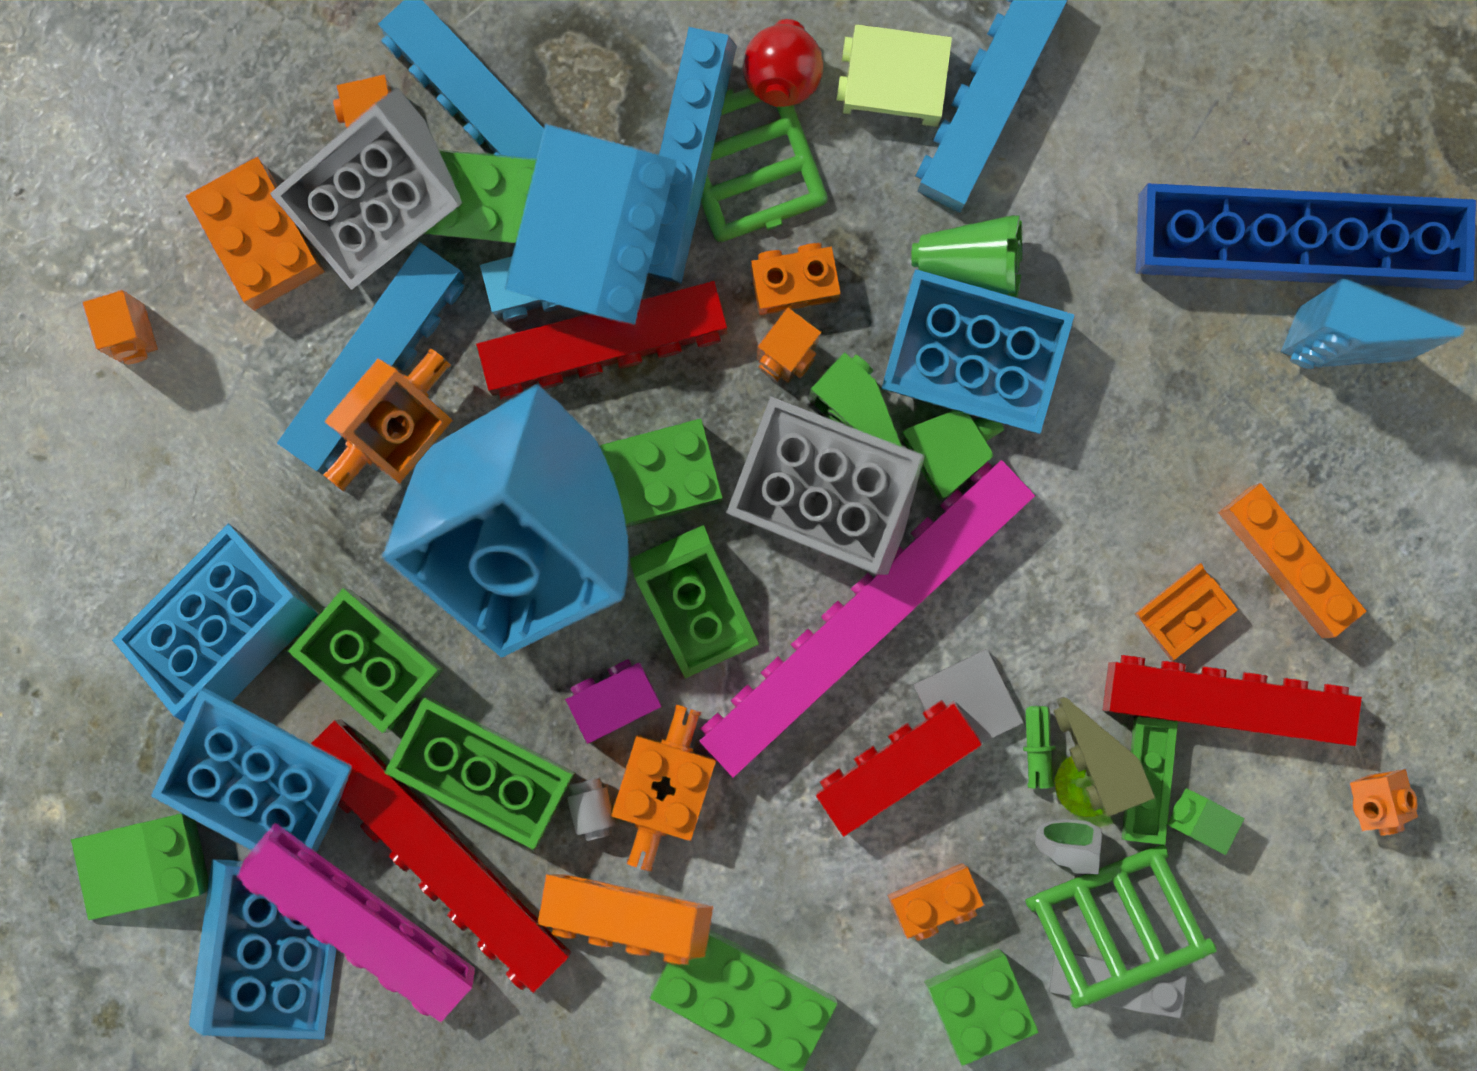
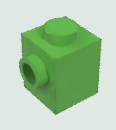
(1205, 821)

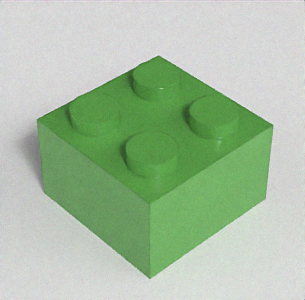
(981, 1006)

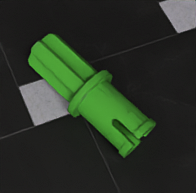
(1039, 747)

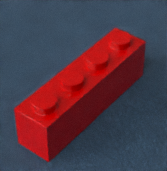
(898, 767)

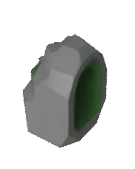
(1071, 844)

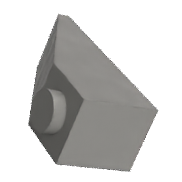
(1157, 996)

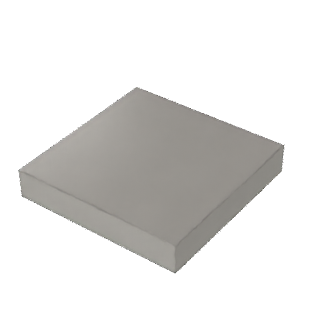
(977, 692)

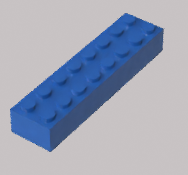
(1305, 236)

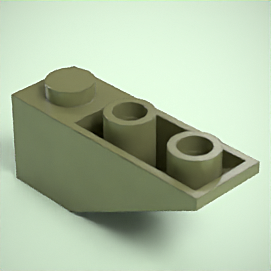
(1112, 769)

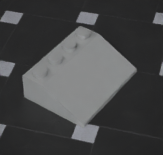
(370, 189)
(827, 486)

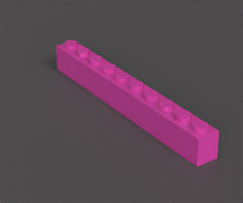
(866, 618)

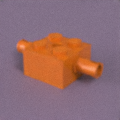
(384, 397)
(638, 798)

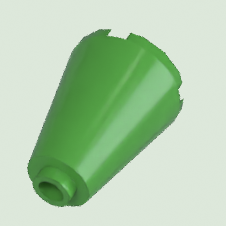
(975, 254)

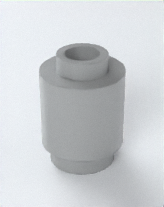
(590, 809)

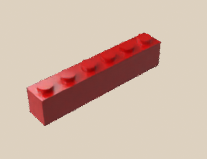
(593, 341)
(1231, 702)

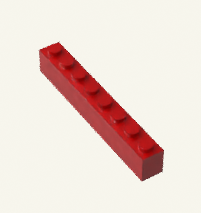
(443, 863)

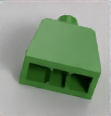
(951, 448)

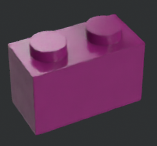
(613, 701)

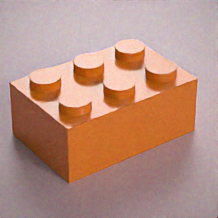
(254, 235)

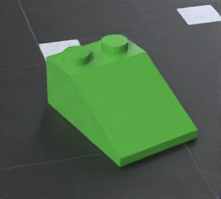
(853, 398)
(693, 601)
(140, 866)

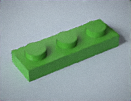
(1155, 747)

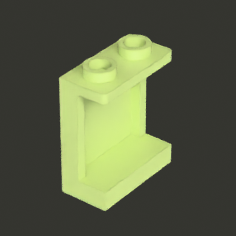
(895, 73)

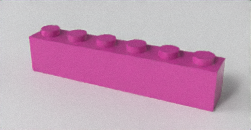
(356, 923)

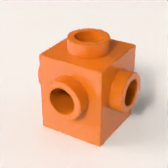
(1384, 801)

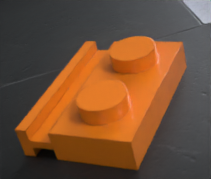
(1186, 611)

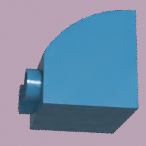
(514, 524)

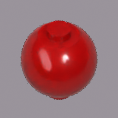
(783, 64)

